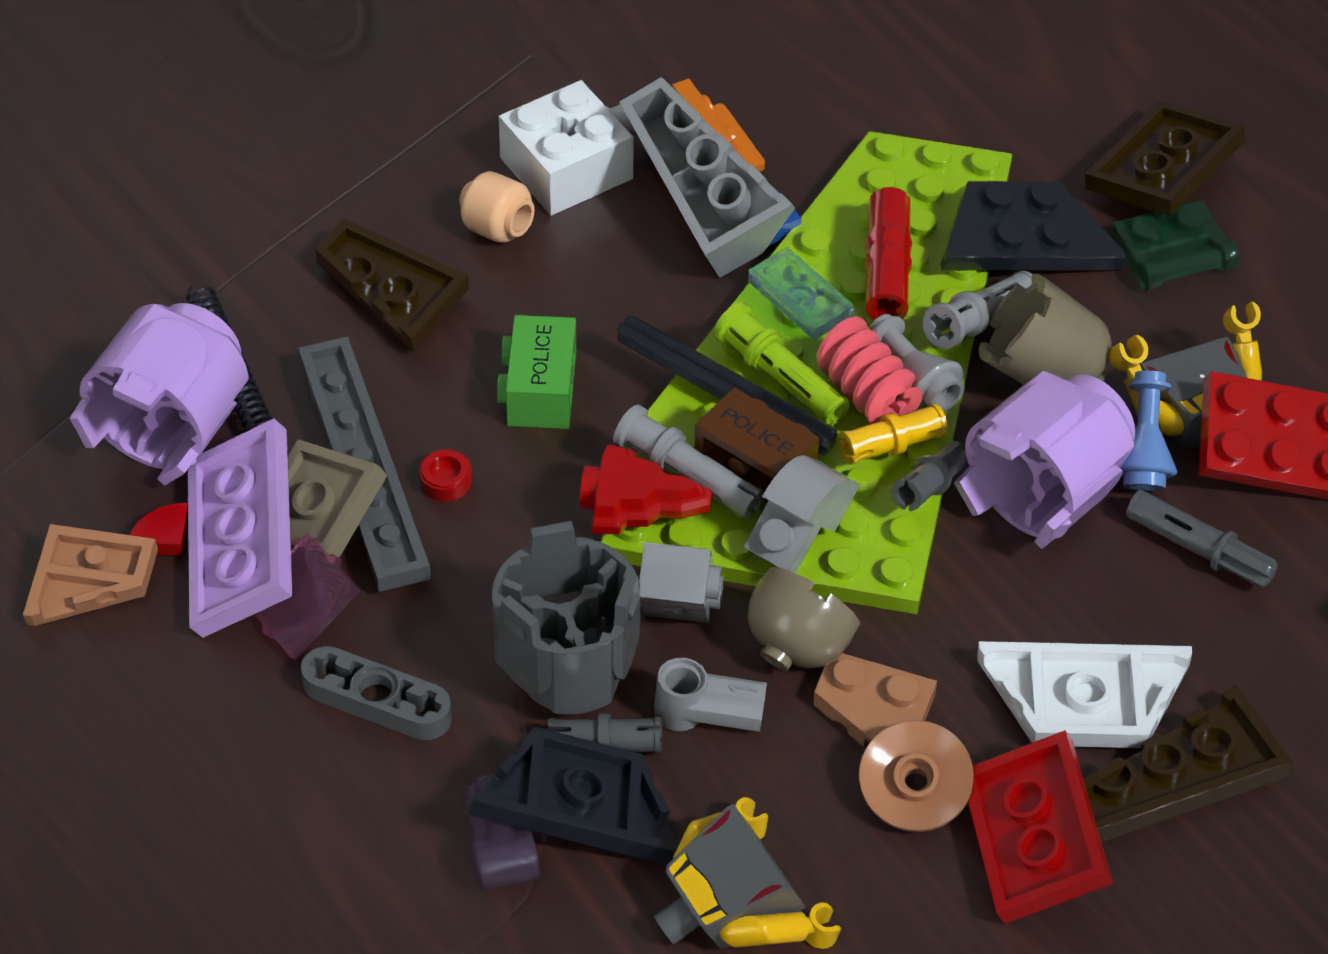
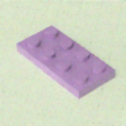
(239, 529)

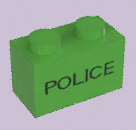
(539, 371)

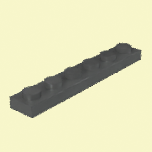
(354, 430)

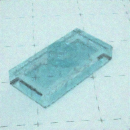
(800, 293)

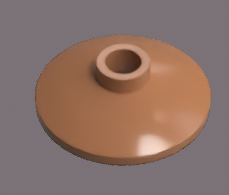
(921, 750)

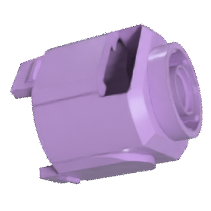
(162, 387)
(1047, 454)

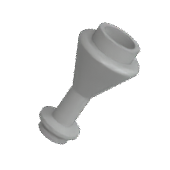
(935, 376)

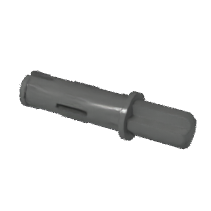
(1202, 539)

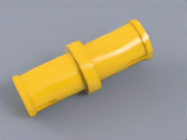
(892, 434)

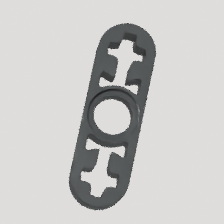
(390, 712)

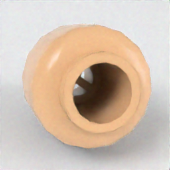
(496, 207)

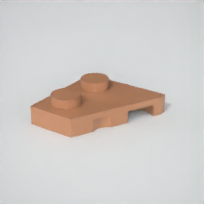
(87, 572)
(871, 696)

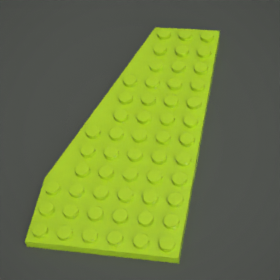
(878, 548)

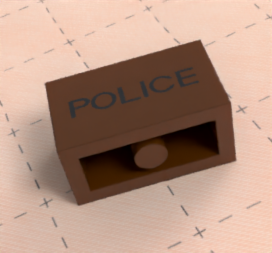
(752, 438)

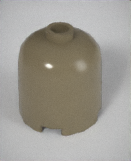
(1046, 332)

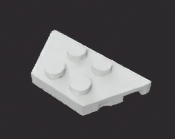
(1090, 690)

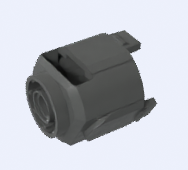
(571, 650)

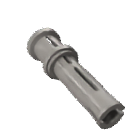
(968, 312)
(672, 453)

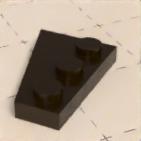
(391, 281)

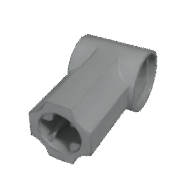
(692, 696)

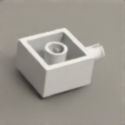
(567, 146)

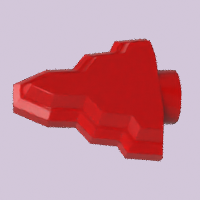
(637, 493)

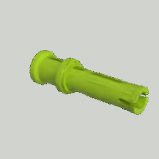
(766, 351)

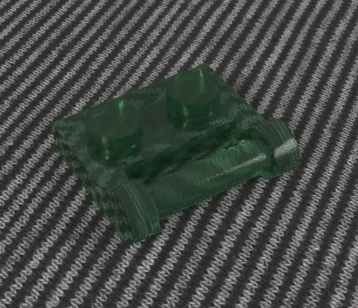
(1174, 246)

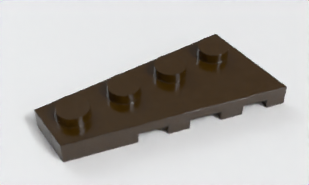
(1197, 764)

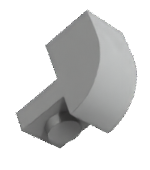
(800, 503)

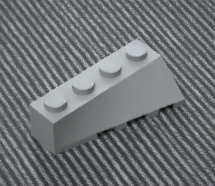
(715, 188)

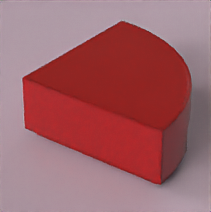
(167, 526)

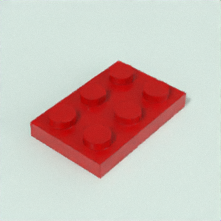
(1264, 434)
(1036, 828)

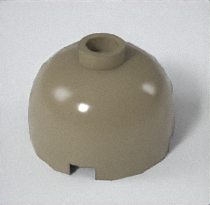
(798, 623)

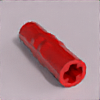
(888, 253)

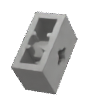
(679, 582)

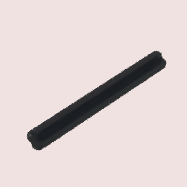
(713, 376)

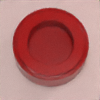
(445, 475)

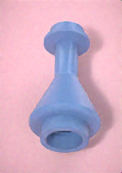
(1150, 459)

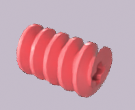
(867, 371)

